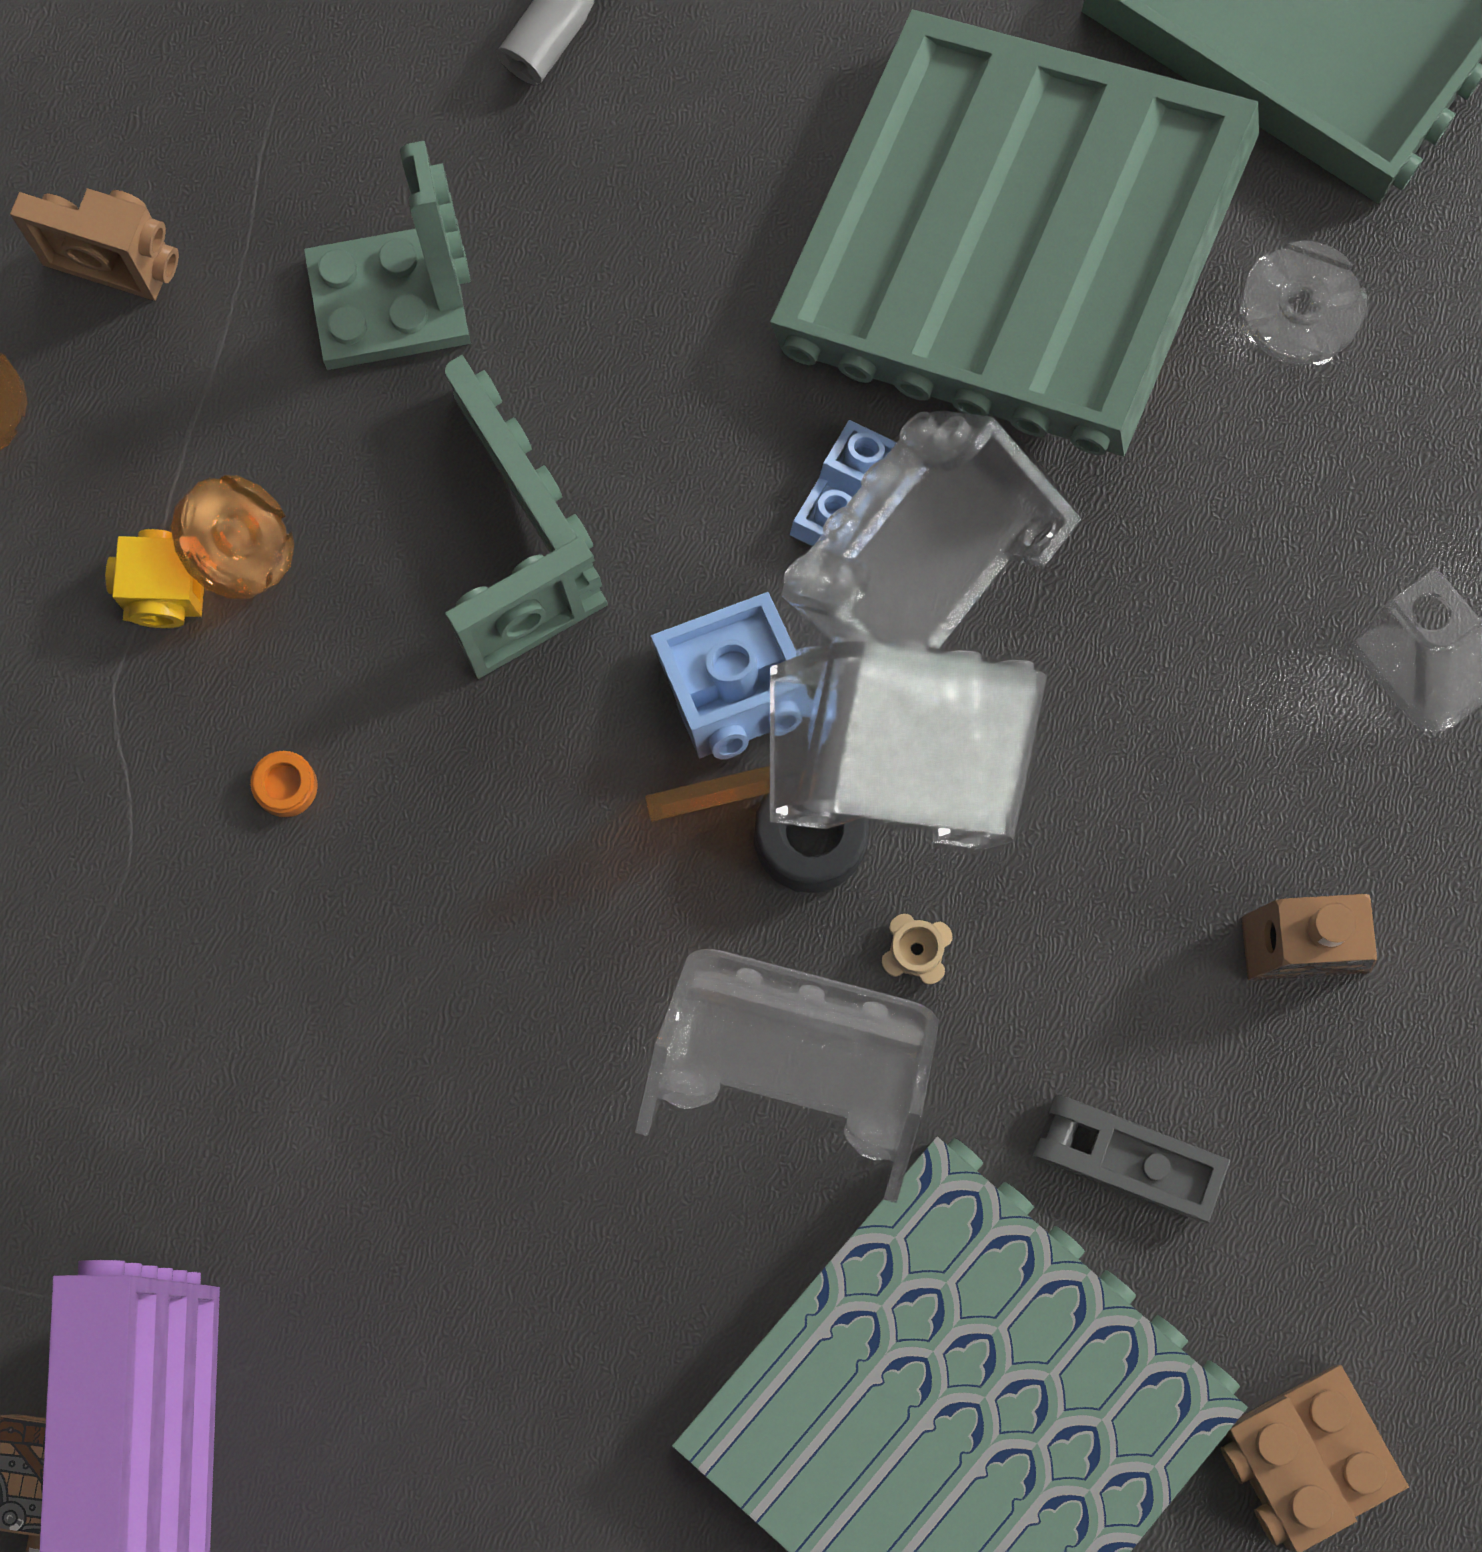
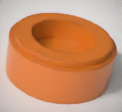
(284, 783)

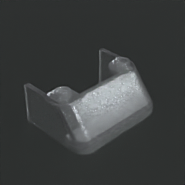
(799, 1044)

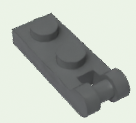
(1134, 1159)

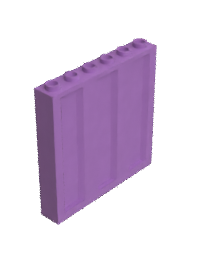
(130, 1410)

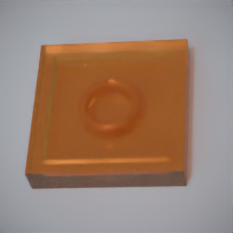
(708, 793)

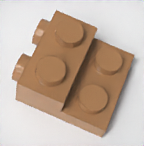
(102, 241)
(1312, 1460)

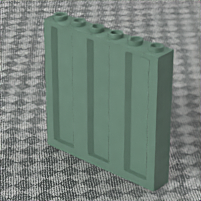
(1017, 231)

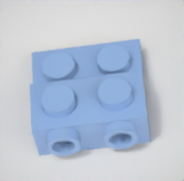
(723, 673)

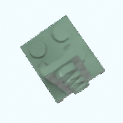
(396, 288)
(543, 591)

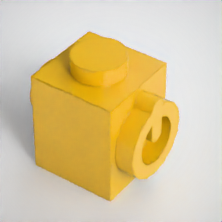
(152, 581)

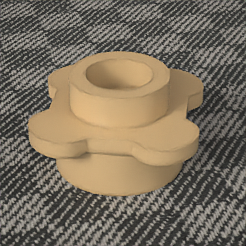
(933, 940)

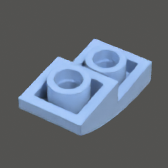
(839, 478)

